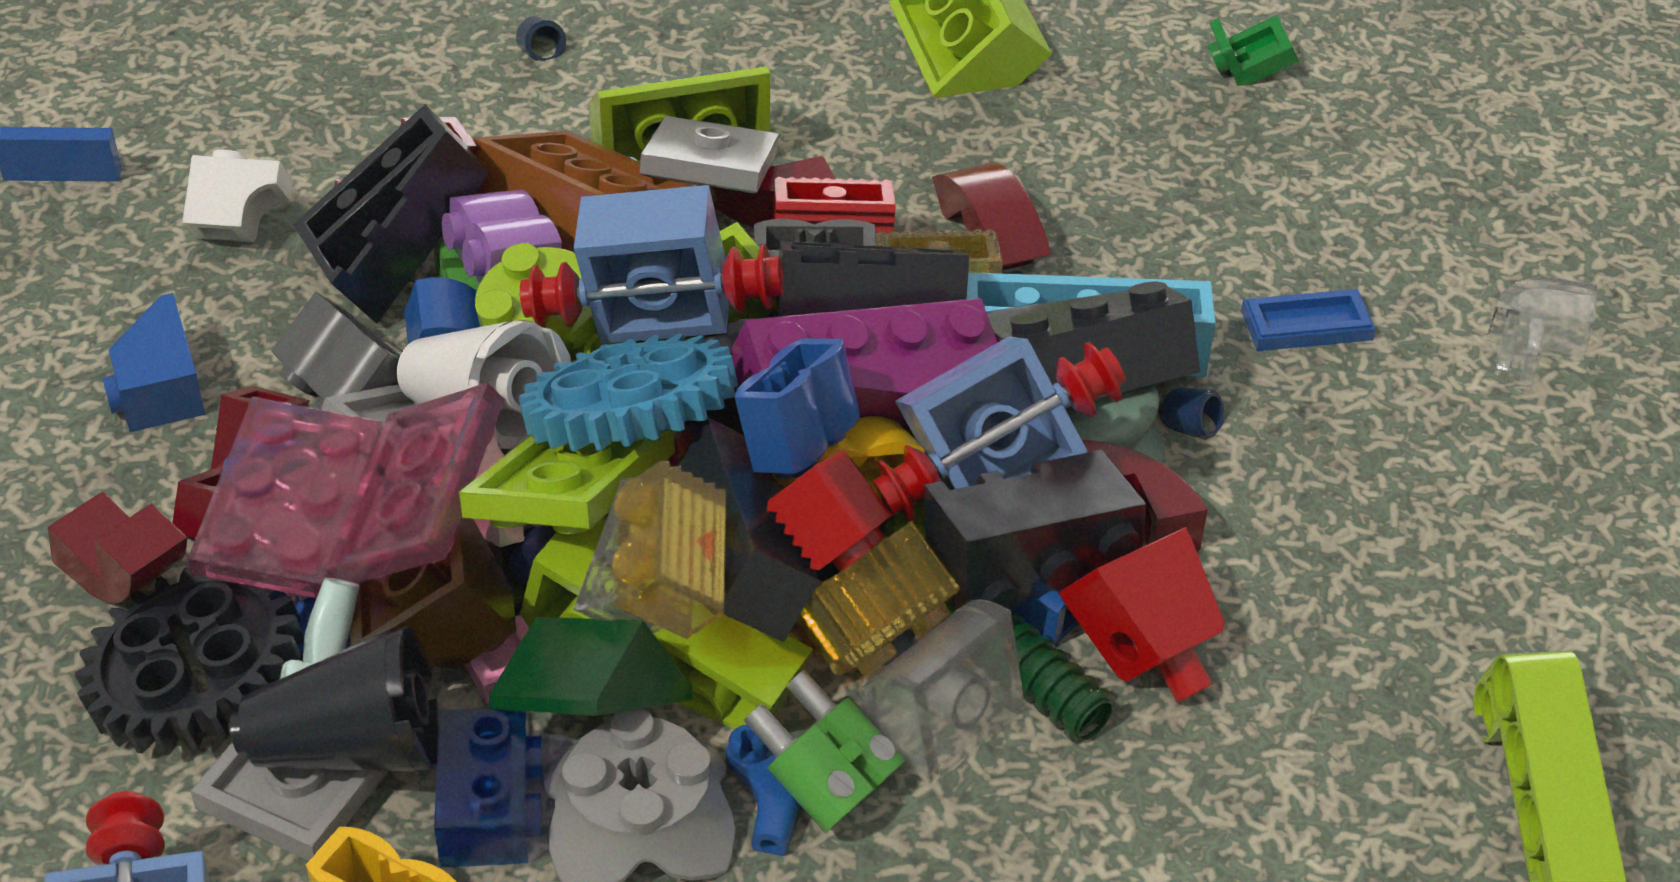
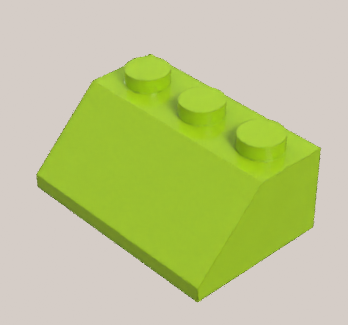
(971, 43)
(630, 115)

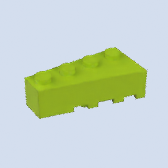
(725, 662)

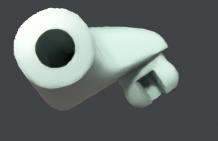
(327, 625)

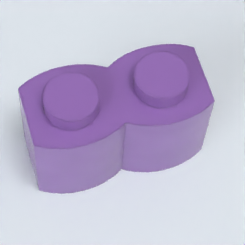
(489, 223)

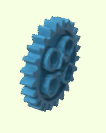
(628, 392)

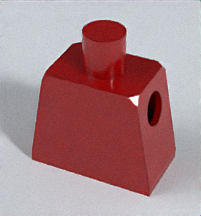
(1150, 613)

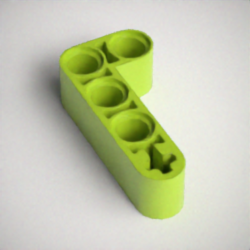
(1553, 765)

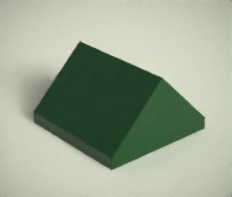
(588, 669)

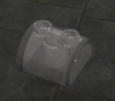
(948, 691)

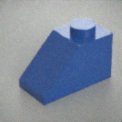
(154, 370)

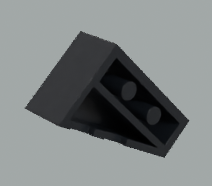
(390, 211)
(867, 276)
(1143, 327)
(1034, 529)
(763, 570)

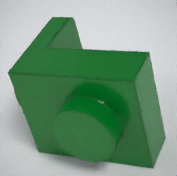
(1253, 52)

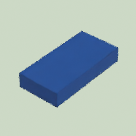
(58, 154)
(1307, 319)

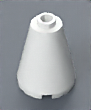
(496, 354)

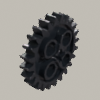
(141, 680)

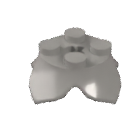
(637, 797)

